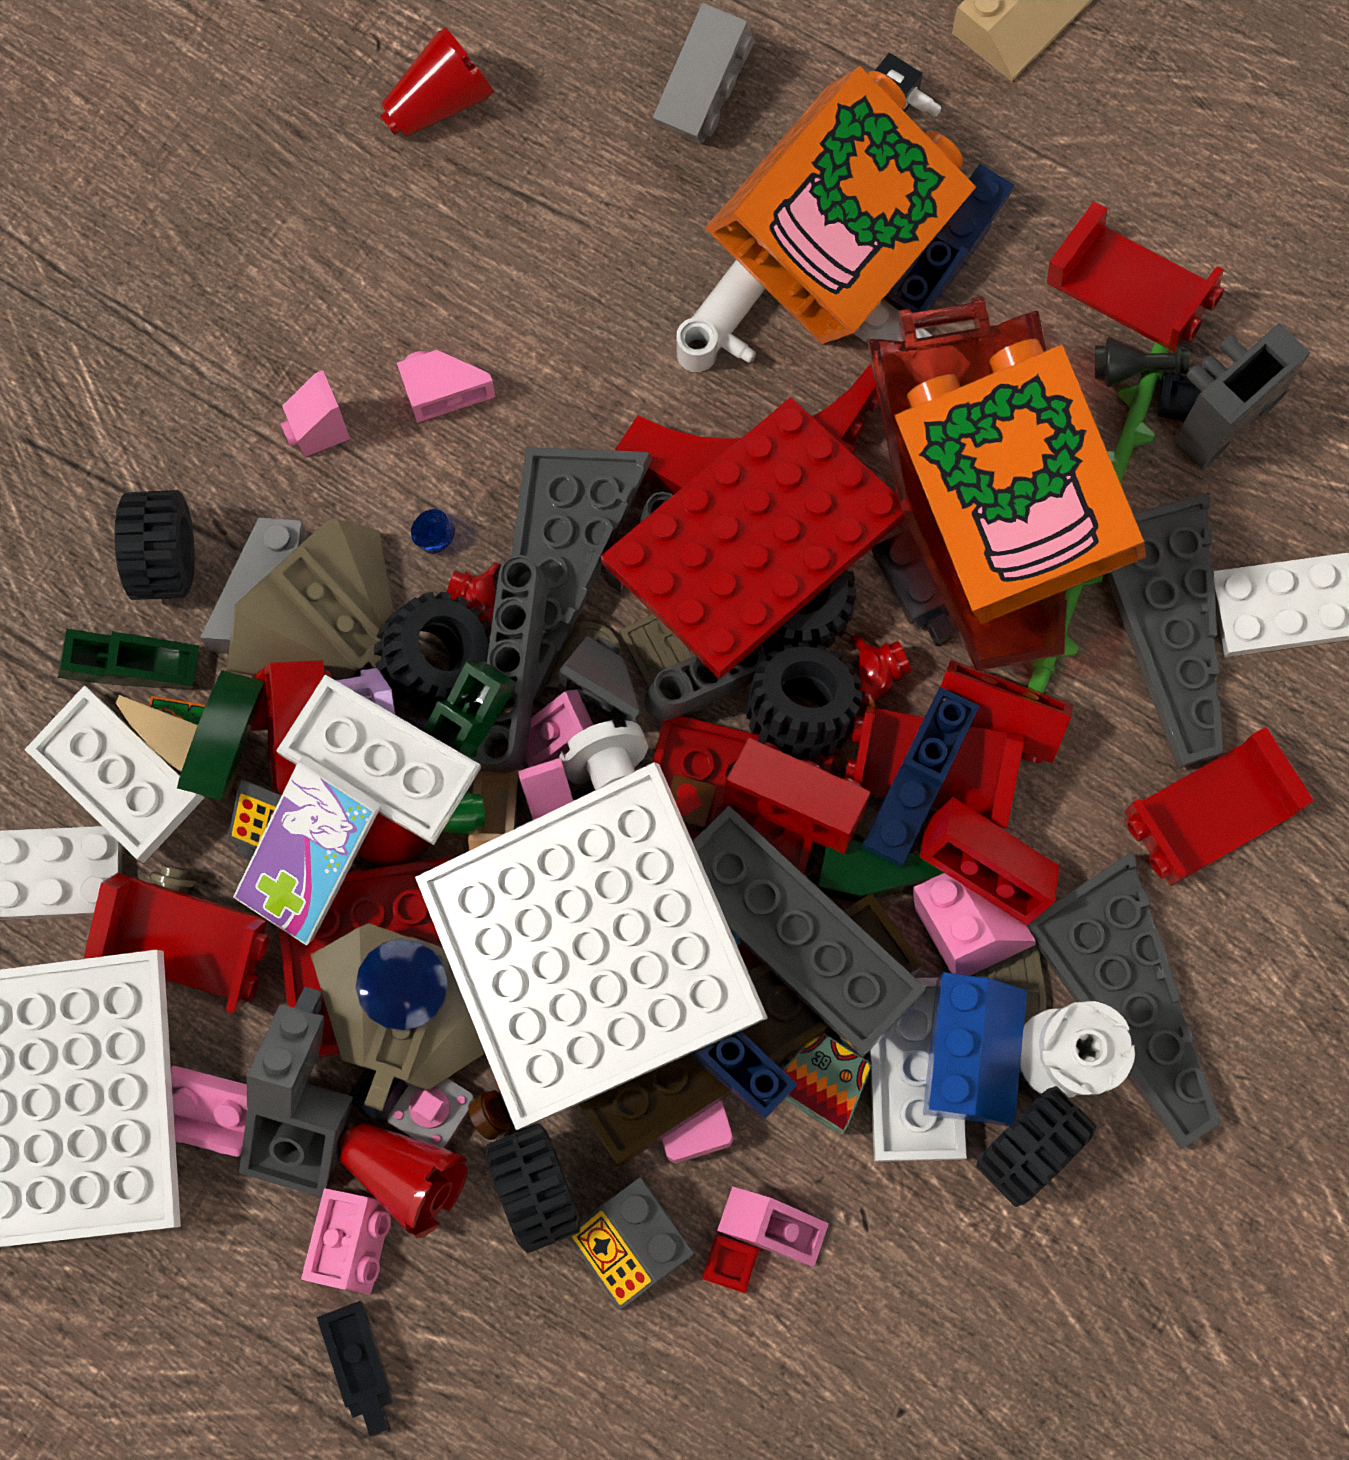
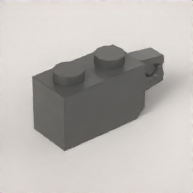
(286, 1057)

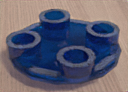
(401, 984)

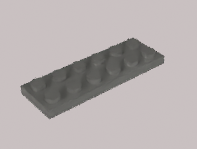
(804, 935)

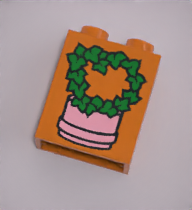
(843, 204)
(1019, 480)

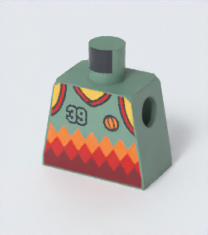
(828, 1081)

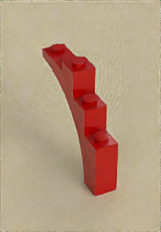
(683, 456)

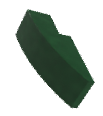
(127, 660)
(470, 707)
(221, 735)

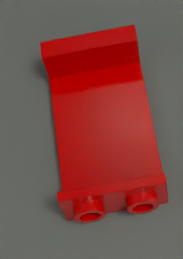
(1132, 282)
(979, 777)
(1217, 808)
(201, 940)

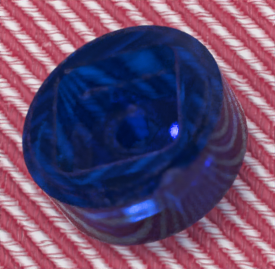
(433, 531)

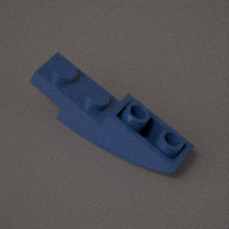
(953, 245)
(920, 777)
(746, 1072)

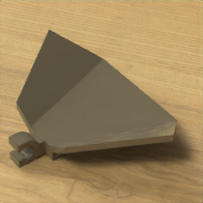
(317, 605)
(416, 1056)

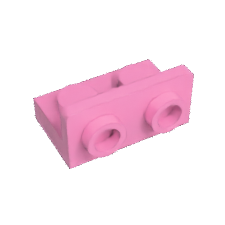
(209, 1111)
(347, 1242)

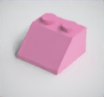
(967, 927)

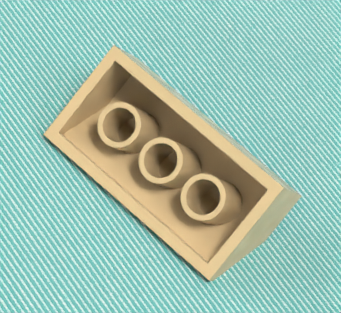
(1013, 31)

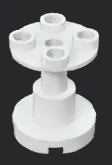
(604, 753)
(1077, 1049)

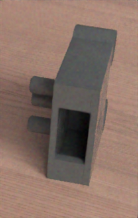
(1239, 393)

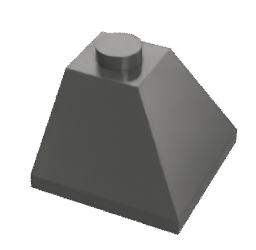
(601, 680)

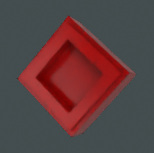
(730, 1264)

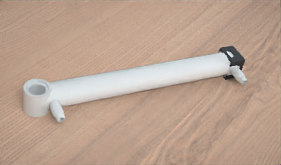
(739, 289)

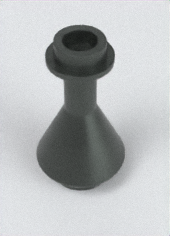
(1120, 361)

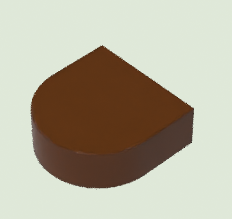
(490, 1116)

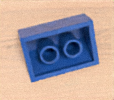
(975, 1050)

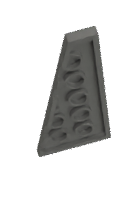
(564, 524)
(1172, 624)
(1110, 953)

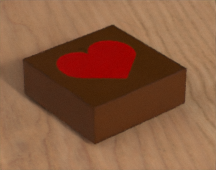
(693, 800)

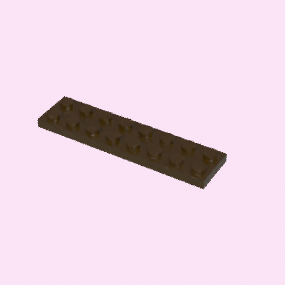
(665, 1099)

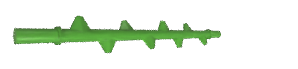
(1133, 434)

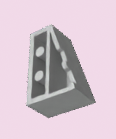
(704, 74)
(264, 550)

